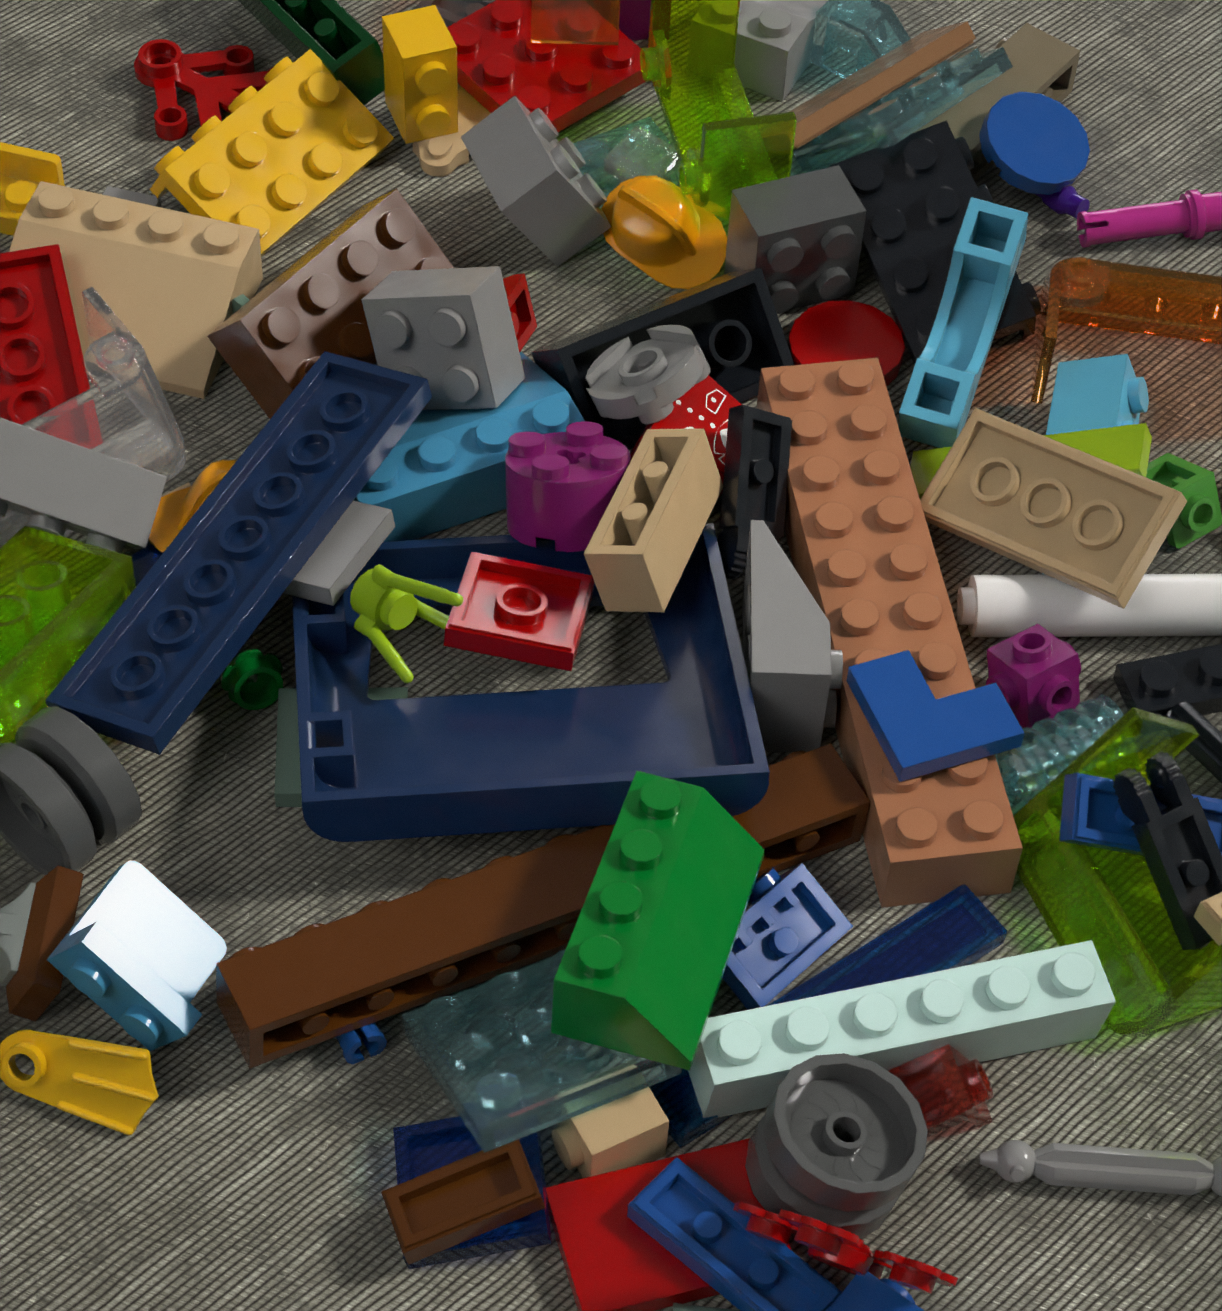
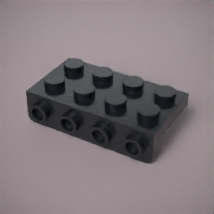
(913, 217)

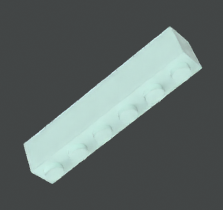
(976, 1008)

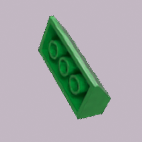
(657, 924)

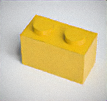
(420, 74)

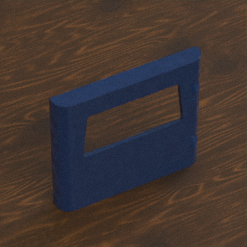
(520, 754)

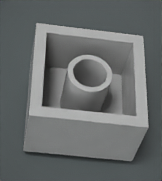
(537, 180)
(449, 330)

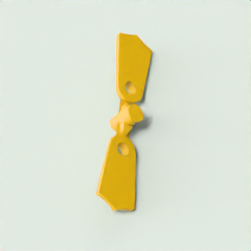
(82, 1077)

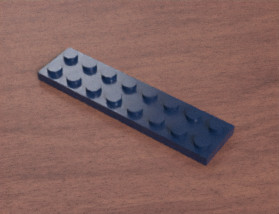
(239, 552)

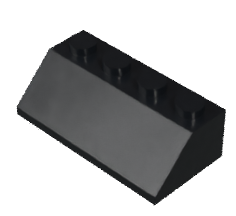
(729, 319)

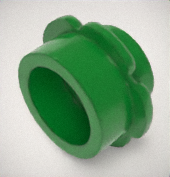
(253, 679)

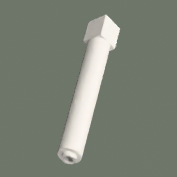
(1157, 608)

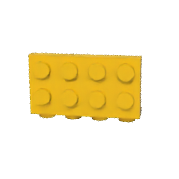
(275, 151)

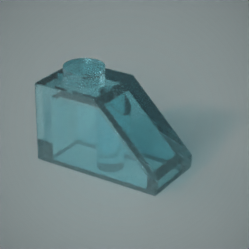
(854, 35)

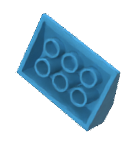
(454, 459)

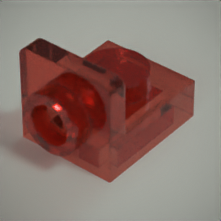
(947, 1088)

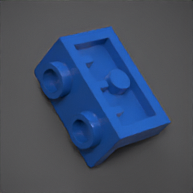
(781, 934)

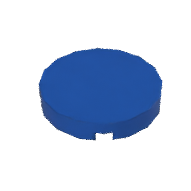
(1034, 142)

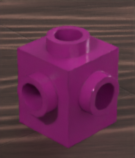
(1035, 674)

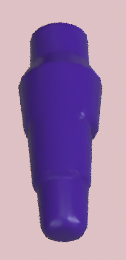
(1066, 201)

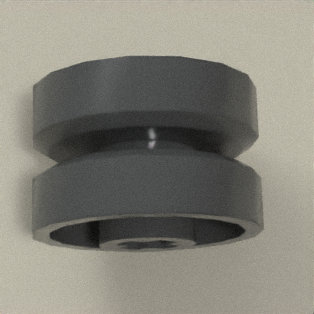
(62, 792)
(837, 1143)

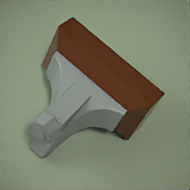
(30, 933)

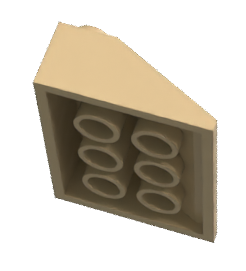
(154, 267)

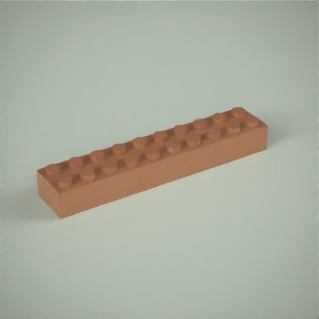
(877, 578)

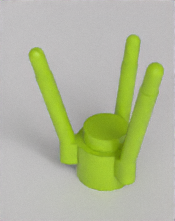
(389, 603)

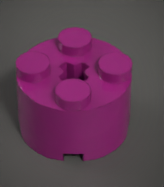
(561, 484)

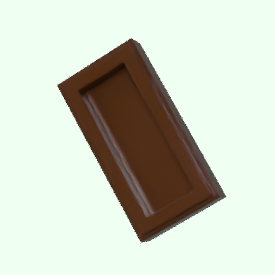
(462, 1200)

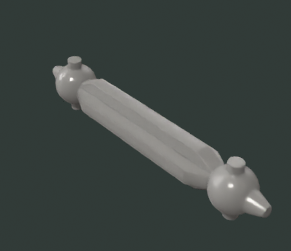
(1106, 1167)

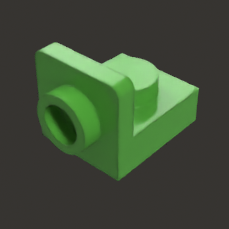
(1199, 488)

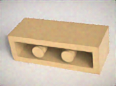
(654, 520)

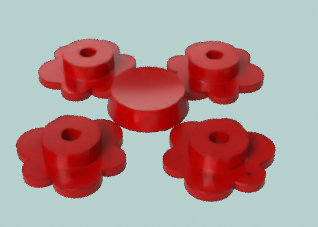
(841, 1248)

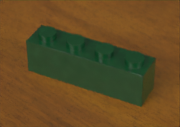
(331, 34)

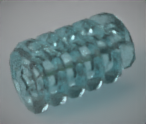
(1053, 746)

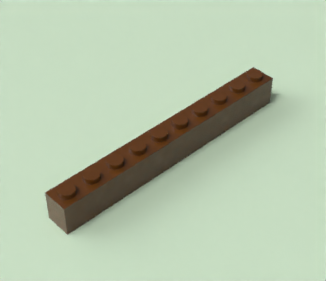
(487, 921)

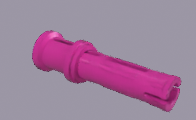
(1190, 215)

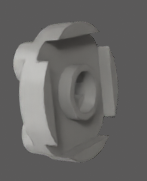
(646, 376)

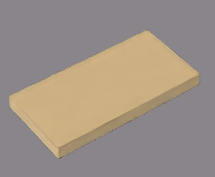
(1051, 507)

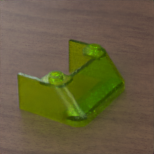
(706, 105)
(1112, 894)

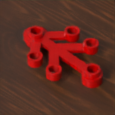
(166, 67)

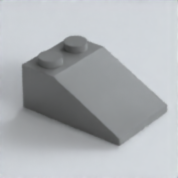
(774, 43)
(786, 649)

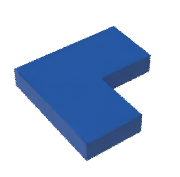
(928, 732)

